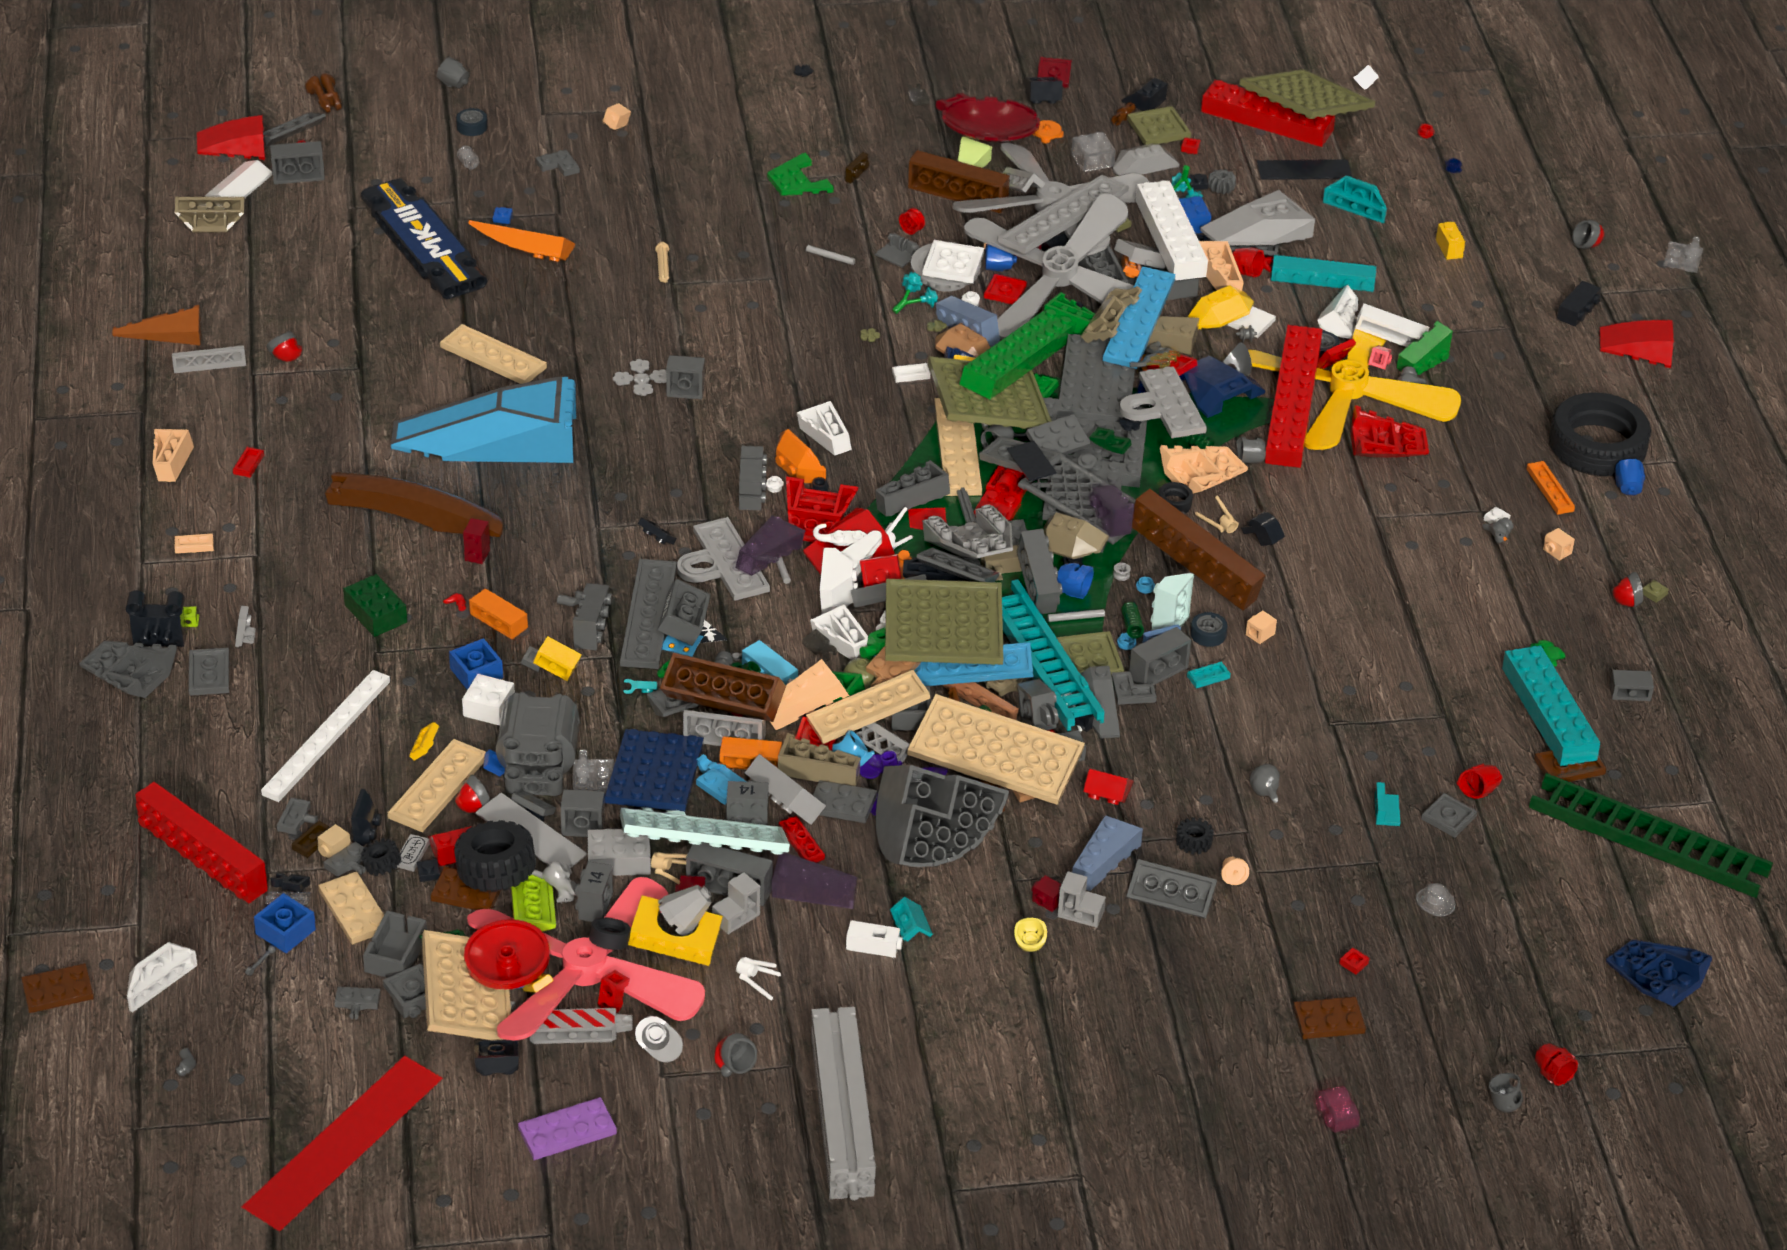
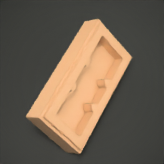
(194, 543)

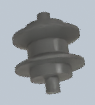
(1246, 333)

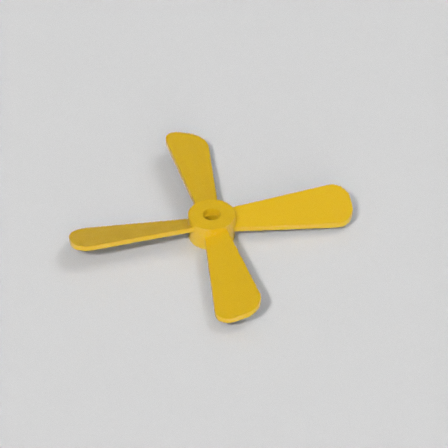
(1352, 380)

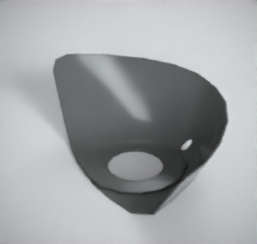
(1240, 358)

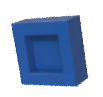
(502, 215)
(492, 764)

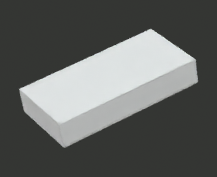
(911, 372)

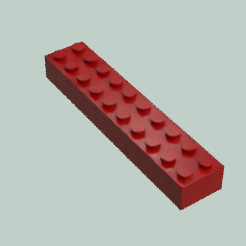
(1293, 396)

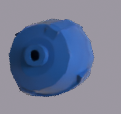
(998, 259)
(1630, 476)
(1075, 579)

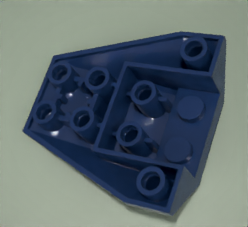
(1215, 382)
(1661, 969)

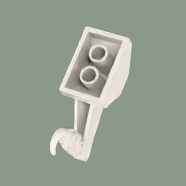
(843, 567)

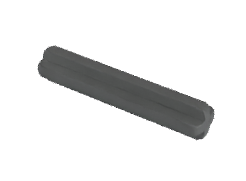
(966, 506)

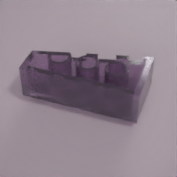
(769, 544)
(812, 882)

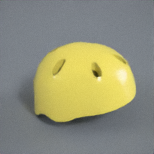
(1030, 940)

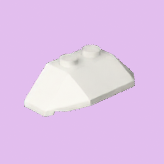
(158, 973)

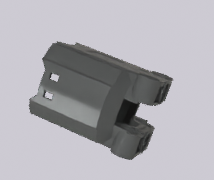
(537, 742)

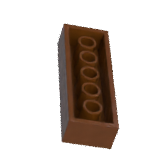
(955, 179)
(723, 687)

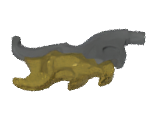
(1157, 356)

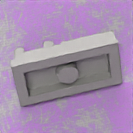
(243, 631)

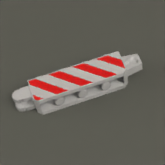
(582, 1026)

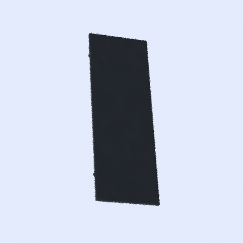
(1303, 169)

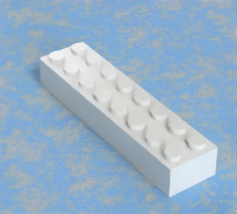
(1171, 230)

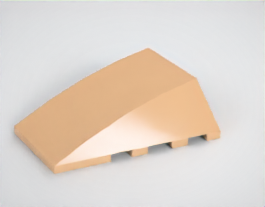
(1201, 467)

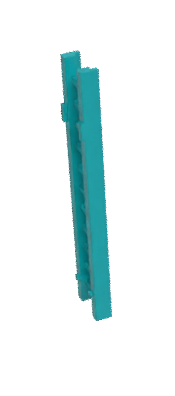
(1078, 682)

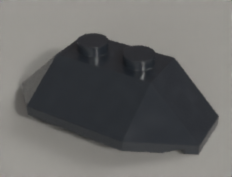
(915, 568)

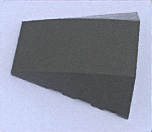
(131, 668)

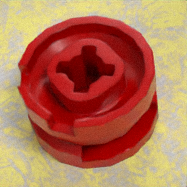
(911, 221)

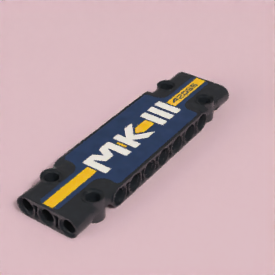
(423, 238)

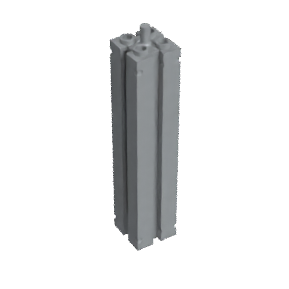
(843, 1103)

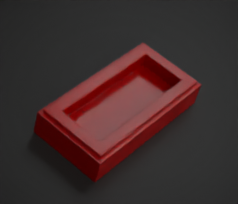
(248, 462)

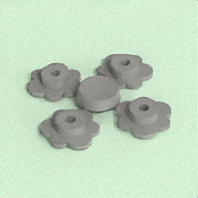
(641, 379)

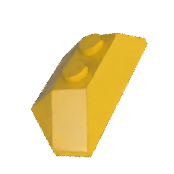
(1222, 307)

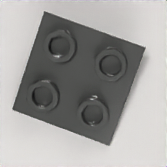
(898, 250)

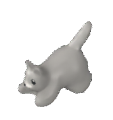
(558, 875)

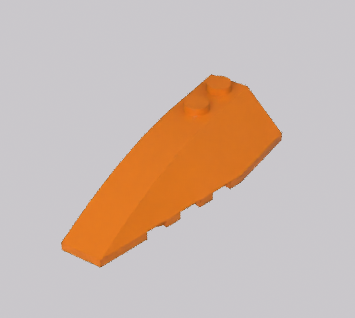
(534, 243)

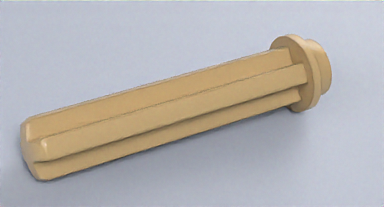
(662, 250)

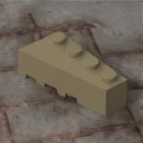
(1176, 333)
(816, 763)

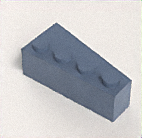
(956, 311)
(1106, 848)

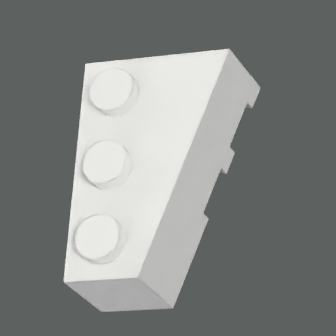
(825, 427)
(842, 631)

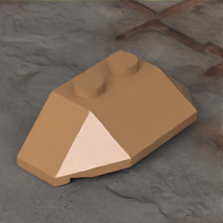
(963, 339)

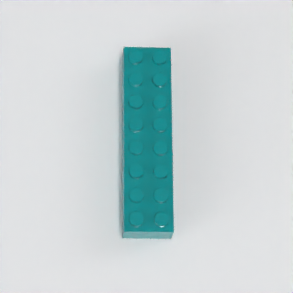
(1551, 705)

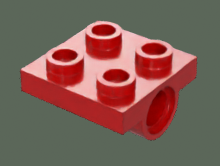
(1006, 482)

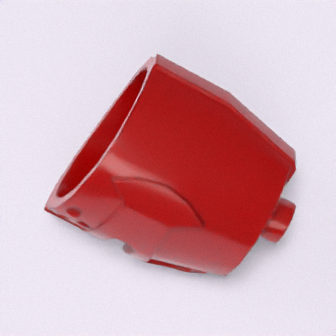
(1249, 261)
(1482, 779)
(1556, 1063)

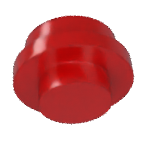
(1426, 131)

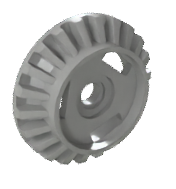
(917, 264)

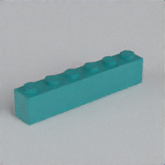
(1323, 273)

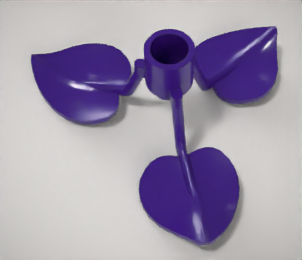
(876, 764)

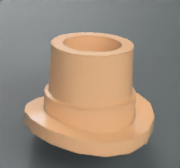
(1234, 871)

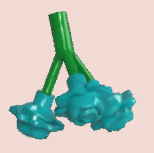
(1182, 182)
(913, 283)

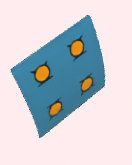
(677, 646)

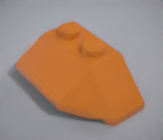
(797, 458)

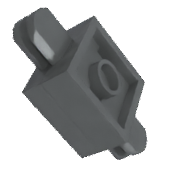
(1037, 704)

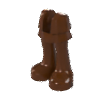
(326, 100)

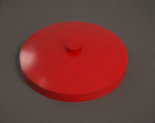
(507, 954)

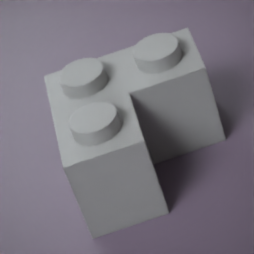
(1077, 903)
(740, 905)

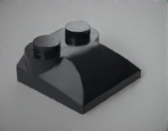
(365, 819)
(496, 1056)

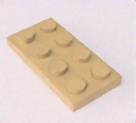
(352, 906)

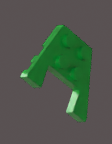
(790, 180)

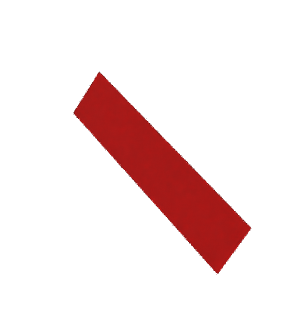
(341, 1143)

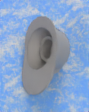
(659, 1039)

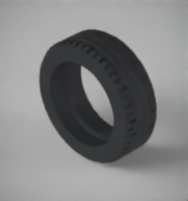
(1604, 411)

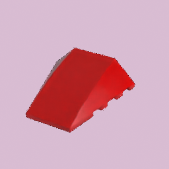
(233, 138)
(1640, 339)
(1384, 437)
(816, 507)
(856, 520)

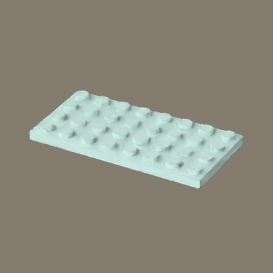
(702, 829)

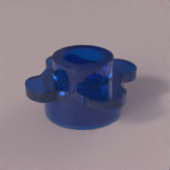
(1454, 165)

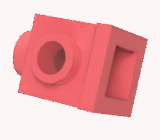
(1380, 357)

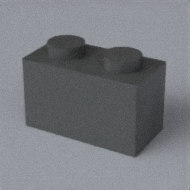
(1631, 685)

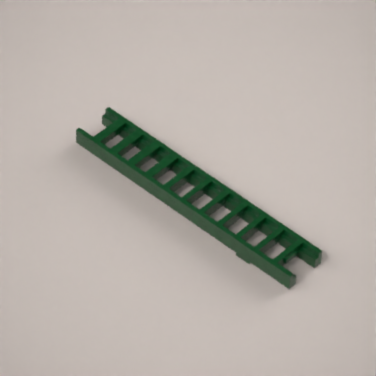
(1672, 832)

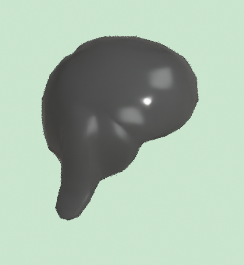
(1265, 781)

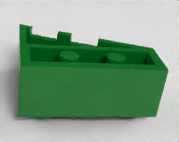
(1067, 308)
(1428, 351)

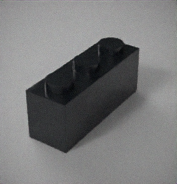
(1579, 303)

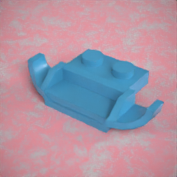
(715, 778)

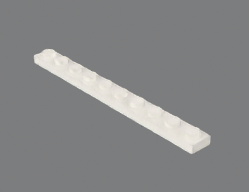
(325, 736)

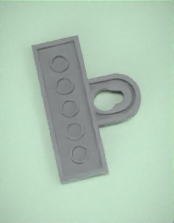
(1169, 400)
(721, 549)

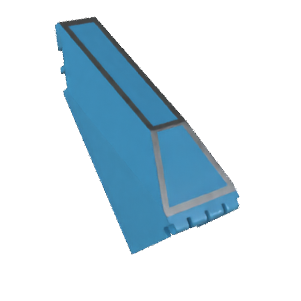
(497, 426)

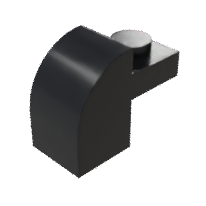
(1266, 528)

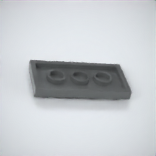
(998, 454)

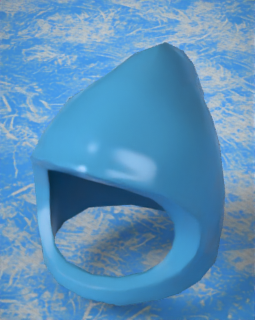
(855, 748)

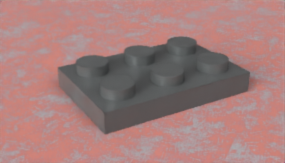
(1060, 435)
(208, 671)
(845, 801)

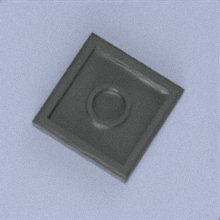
(1449, 815)

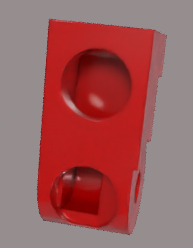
(612, 990)

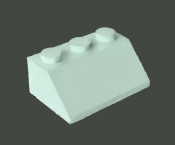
(1172, 601)

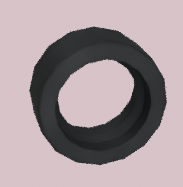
(1180, 490)
(610, 933)

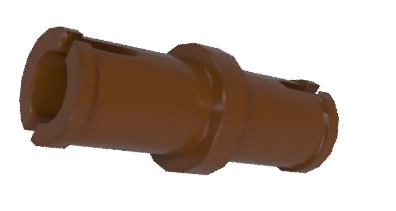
(1122, 113)

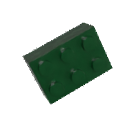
(375, 605)

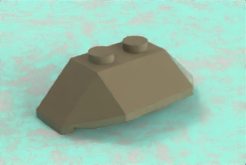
(209, 213)
(1073, 536)

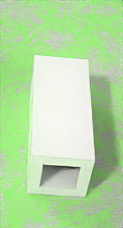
(873, 939)

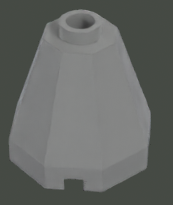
(685, 908)

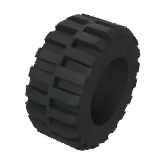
(495, 856)

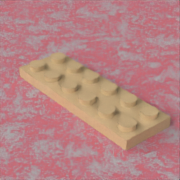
(493, 354)
(868, 706)
(437, 785)

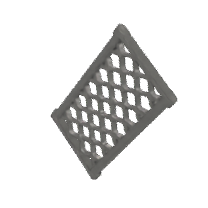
(1062, 505)

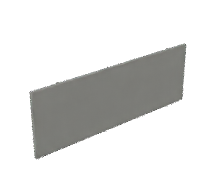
(547, 842)

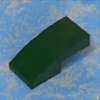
(1106, 439)

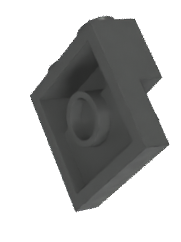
(407, 991)

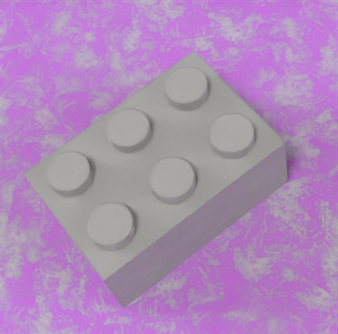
(615, 848)

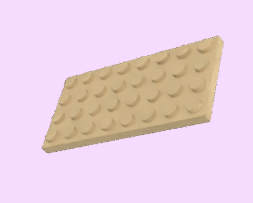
(996, 749)

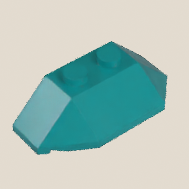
(1356, 197)

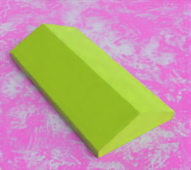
(534, 903)

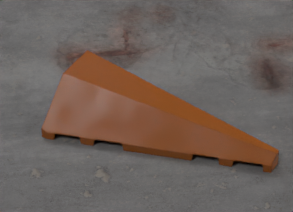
(176, 328)

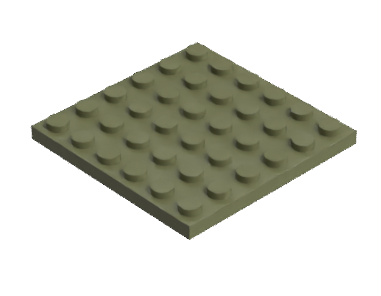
(1307, 93)
(1015, 406)
(944, 621)

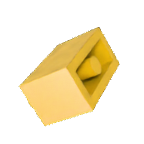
(1450, 240)
(557, 658)

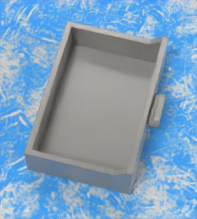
(1140, 254)

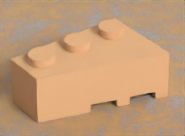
(171, 452)

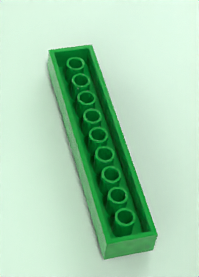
(1017, 354)

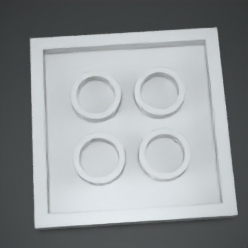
(953, 261)

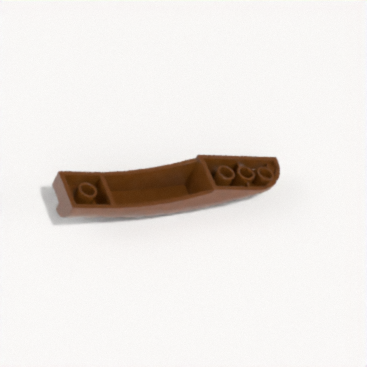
(410, 500)

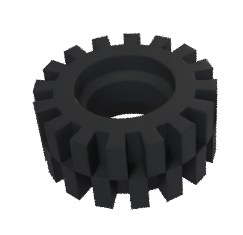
(1194, 828)
(381, 857)

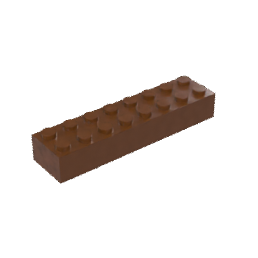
(1197, 549)

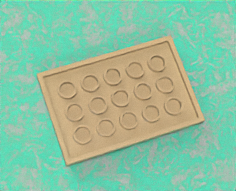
(453, 998)

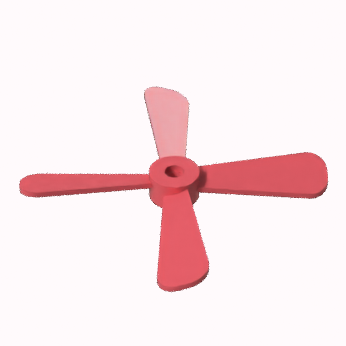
(587, 963)

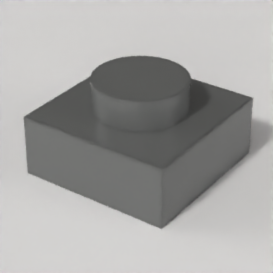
(529, 657)

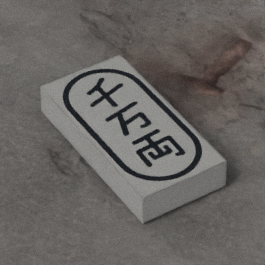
(413, 852)

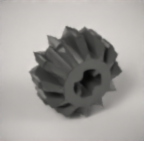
(1222, 181)

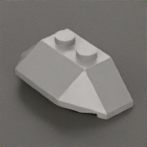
(1144, 160)

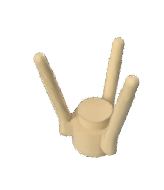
(1227, 522)
(663, 861)

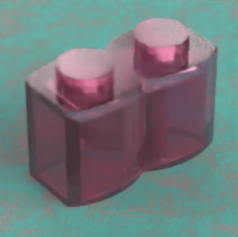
(1338, 1109)

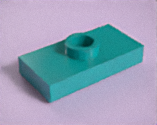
(1208, 675)

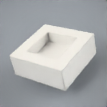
(1494, 515)

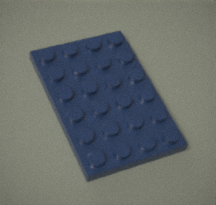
(654, 770)

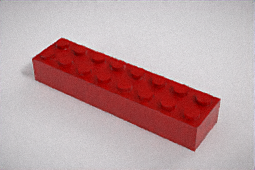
(1259, 112)
(201, 842)

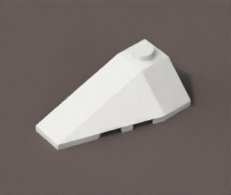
(1340, 314)

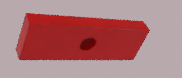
(801, 840)

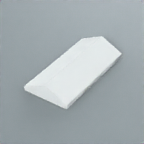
(242, 180)

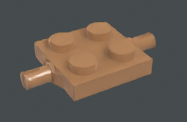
(887, 670)

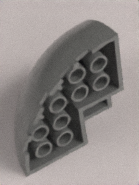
(933, 816)

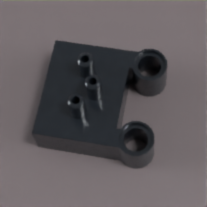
(156, 622)

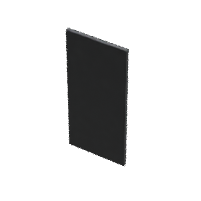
(1031, 461)

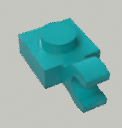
(646, 686)

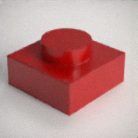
(1190, 145)
(1354, 961)

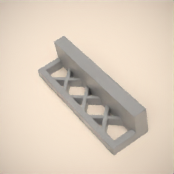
(1022, 180)
(208, 359)
(886, 735)

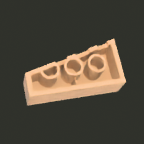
(1221, 265)
(808, 692)

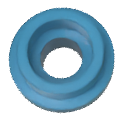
(1145, 585)
(1126, 642)

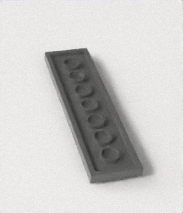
(642, 639)

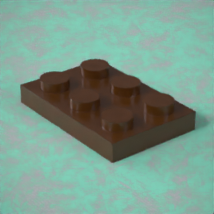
(1573, 772)
(454, 892)
(57, 988)
(1329, 1017)

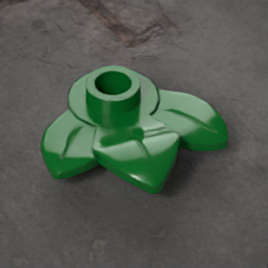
(1552, 652)

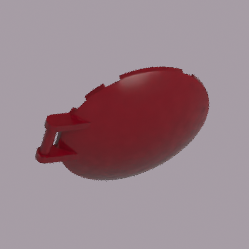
(988, 118)

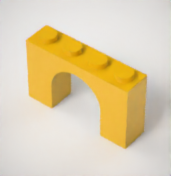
(694, 947)

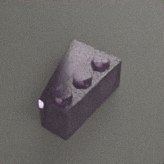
(1112, 510)

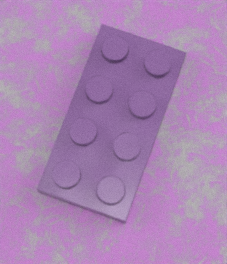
(567, 1128)

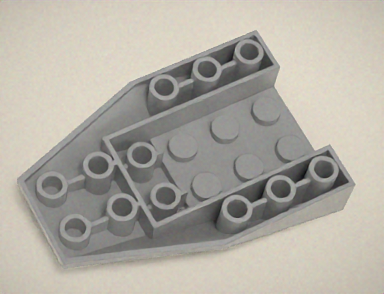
(1263, 222)
(984, 538)

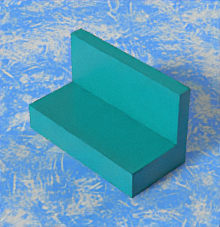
(1386, 807)
(910, 919)

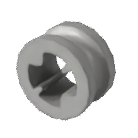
(1121, 571)

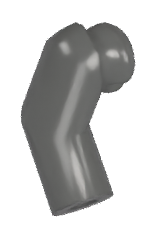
(570, 601)
(187, 1064)

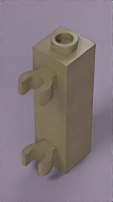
(1003, 562)

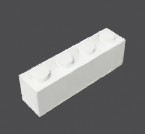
(1389, 326)

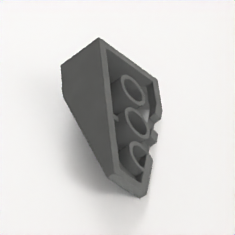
(1101, 685)

